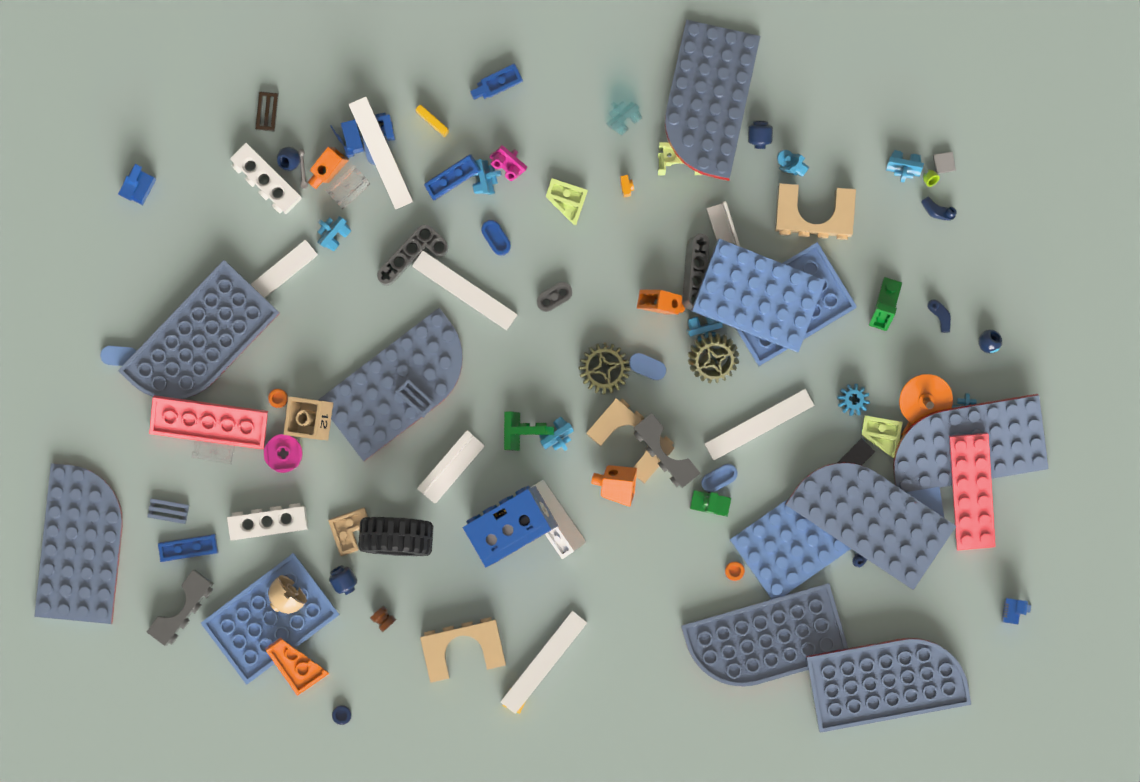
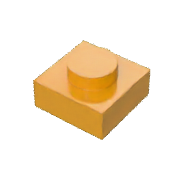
(627, 185)

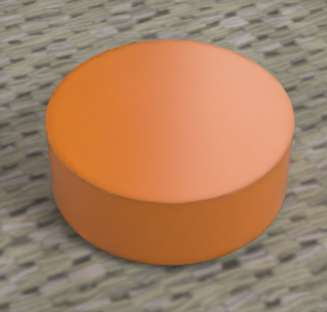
(278, 398)
(734, 571)

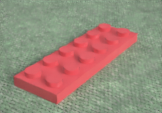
(208, 422)
(972, 491)

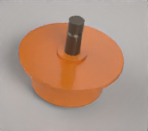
(923, 396)

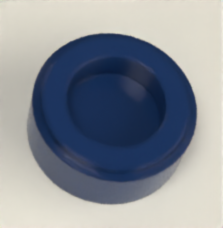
(341, 715)

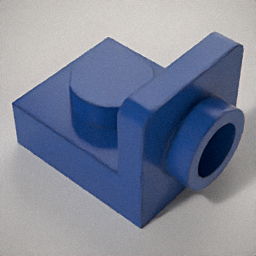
(387, 128)

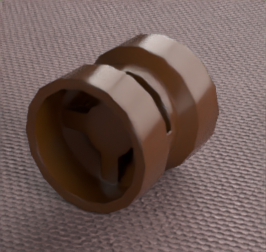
(382, 618)

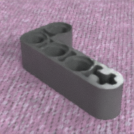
(410, 257)
(692, 270)

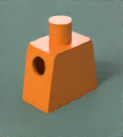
(333, 161)
(666, 302)
(617, 483)

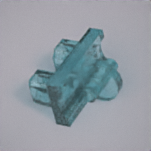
(617, 122)

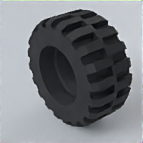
(395, 536)

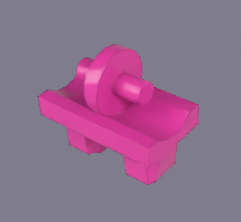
(507, 161)

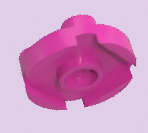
(292, 459)

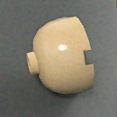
(285, 596)

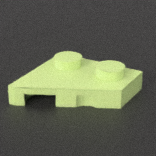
(567, 199)
(882, 433)

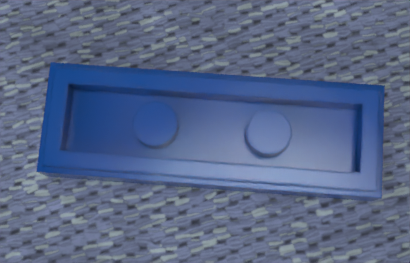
(452, 177)
(188, 548)

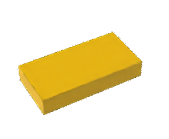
(432, 120)

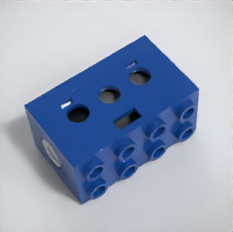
(509, 525)

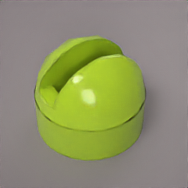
(931, 178)

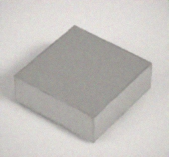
(944, 162)

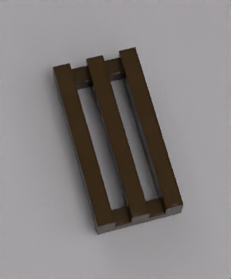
(267, 108)

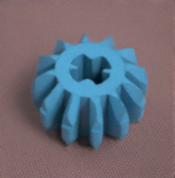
(858, 395)

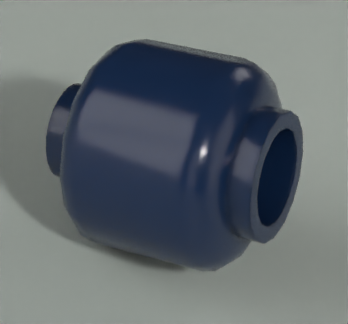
(760, 134)
(343, 580)

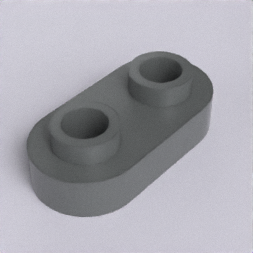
(554, 297)

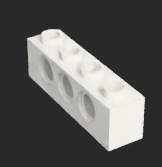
(290, 196)
(236, 522)

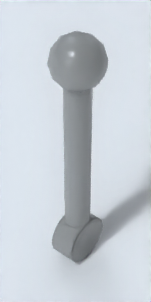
(303, 184)

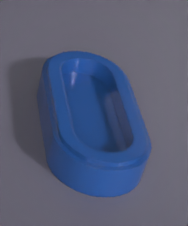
(496, 237)

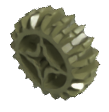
(729, 349)
(609, 384)

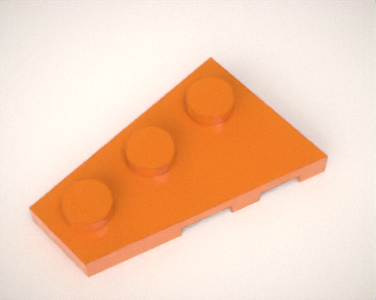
(295, 666)

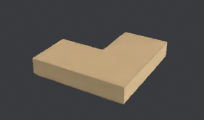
(343, 529)

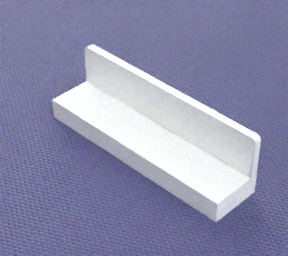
(722, 223)
(451, 467)
(566, 536)

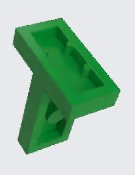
(886, 304)
(514, 429)
(710, 503)

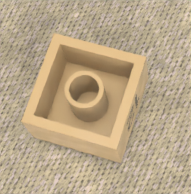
(308, 418)

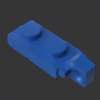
(497, 82)

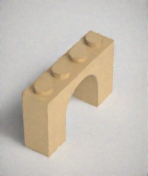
(789, 220)
(619, 415)
(435, 646)

